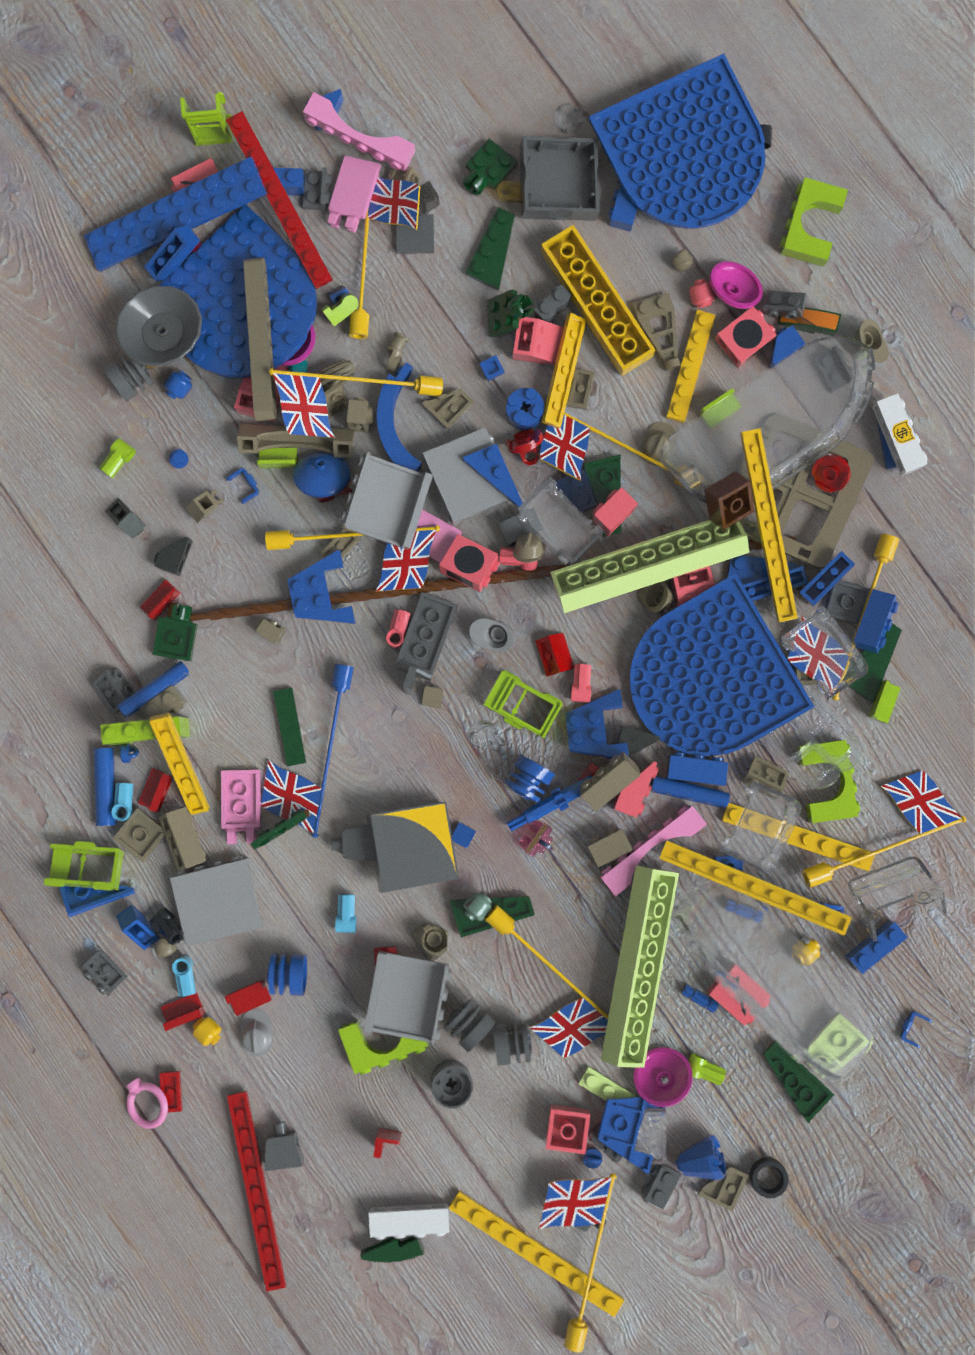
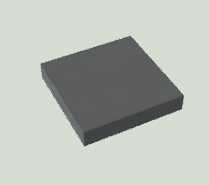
(416, 241)
(847, 602)

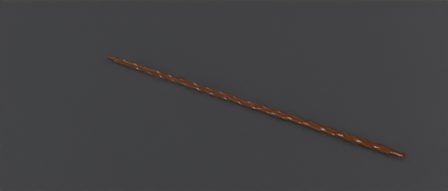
(368, 594)

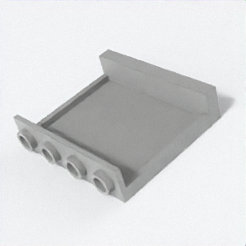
(457, 483)
(386, 501)
(216, 901)
(407, 997)

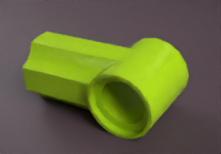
(119, 454)
(703, 1069)

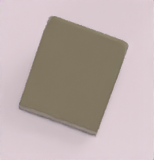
(432, 697)

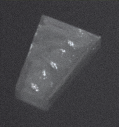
(652, 1135)

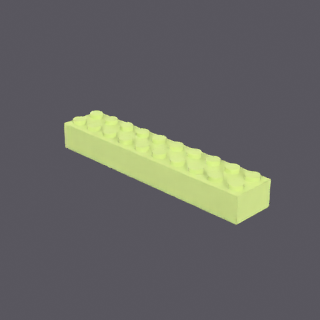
(647, 563)
(639, 967)

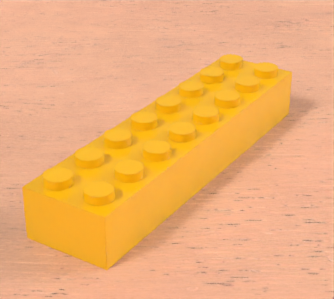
(597, 300)

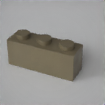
(609, 781)
(182, 838)

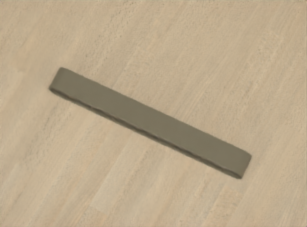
(260, 339)

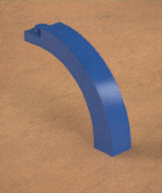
(385, 421)

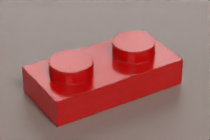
(171, 1086)

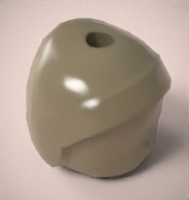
(682, 260)
(163, 948)

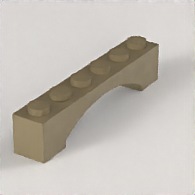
(262, 437)

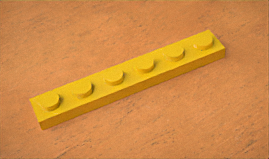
(690, 366)
(563, 370)
(179, 763)

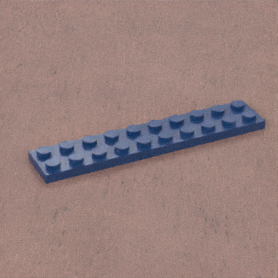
(186, 207)

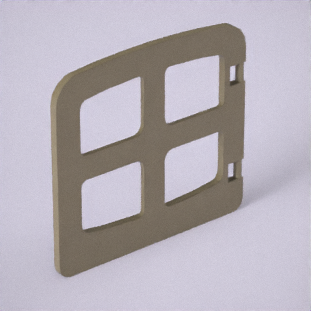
(838, 508)

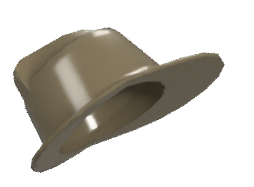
(871, 336)
(655, 439)
(529, 548)
(656, 597)

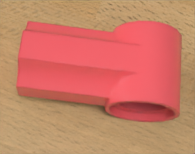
(507, 558)
(398, 627)
(581, 685)

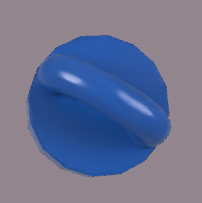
(125, 753)
(592, 1158)

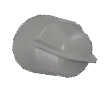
(492, 634)
(256, 1032)

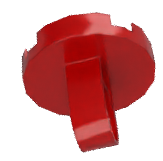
(525, 442)
(831, 473)

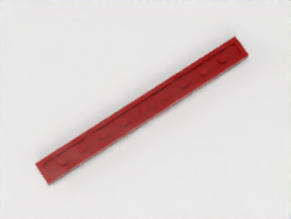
(280, 201)
(256, 1191)

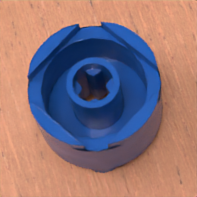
(524, 398)

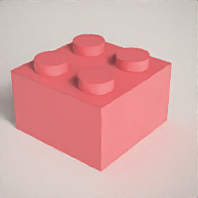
(614, 511)
(567, 1129)

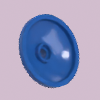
(321, 474)

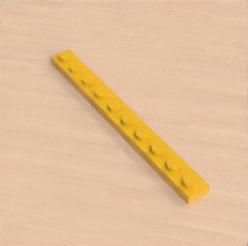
(768, 525)
(755, 887)
(535, 1252)

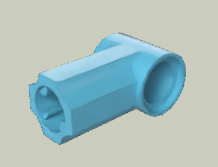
(124, 799)
(346, 916)
(184, 978)

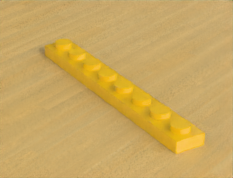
(812, 841)

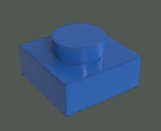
(492, 368)

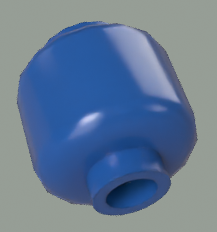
(178, 384)

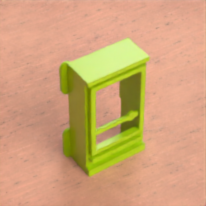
(210, 133)
(500, 694)
(62, 862)

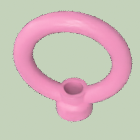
(136, 1087)

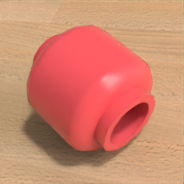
(701, 294)

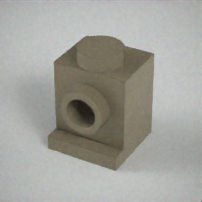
(270, 630)

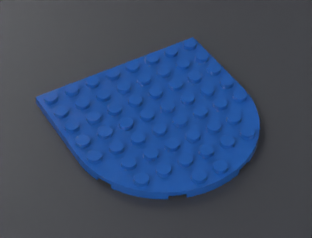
(686, 146)
(217, 284)
(714, 675)

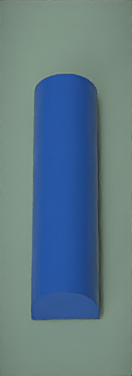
(761, 587)
(152, 689)
(104, 786)
(690, 792)

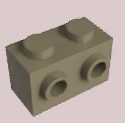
(359, 415)
(166, 702)
(609, 847)

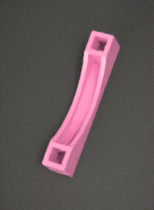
(393, 149)
(620, 875)

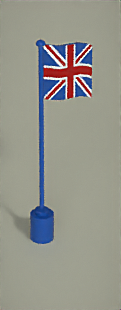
(289, 792)

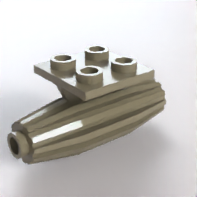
(334, 393)

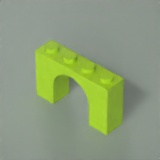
(798, 242)
(134, 731)
(844, 803)
(364, 1057)

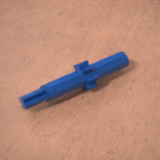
(558, 800)

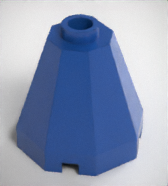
(703, 1160)

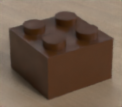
(729, 500)

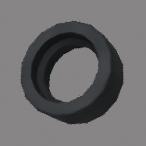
(784, 1179)

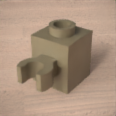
(203, 505)

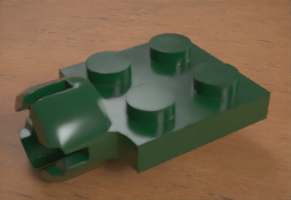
(488, 167)
(506, 312)
(176, 633)

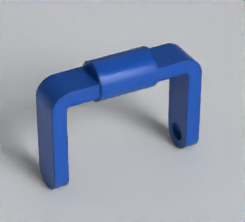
(251, 481)
(907, 1025)

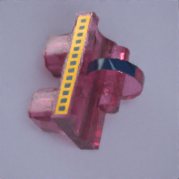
(540, 841)

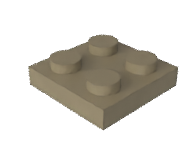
(140, 835)

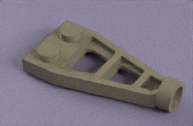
(653, 308)

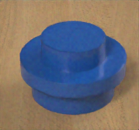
(178, 459)

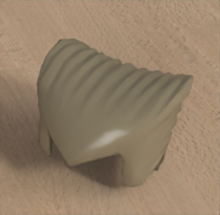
(432, 940)

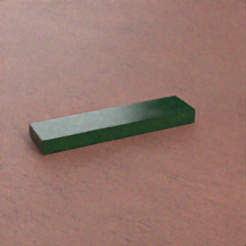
(289, 727)

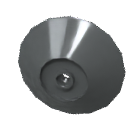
(148, 315)

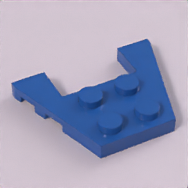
(311, 594)
(587, 728)
(621, 1127)

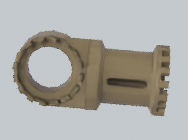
(396, 351)

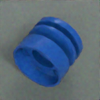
(529, 778)
(287, 974)

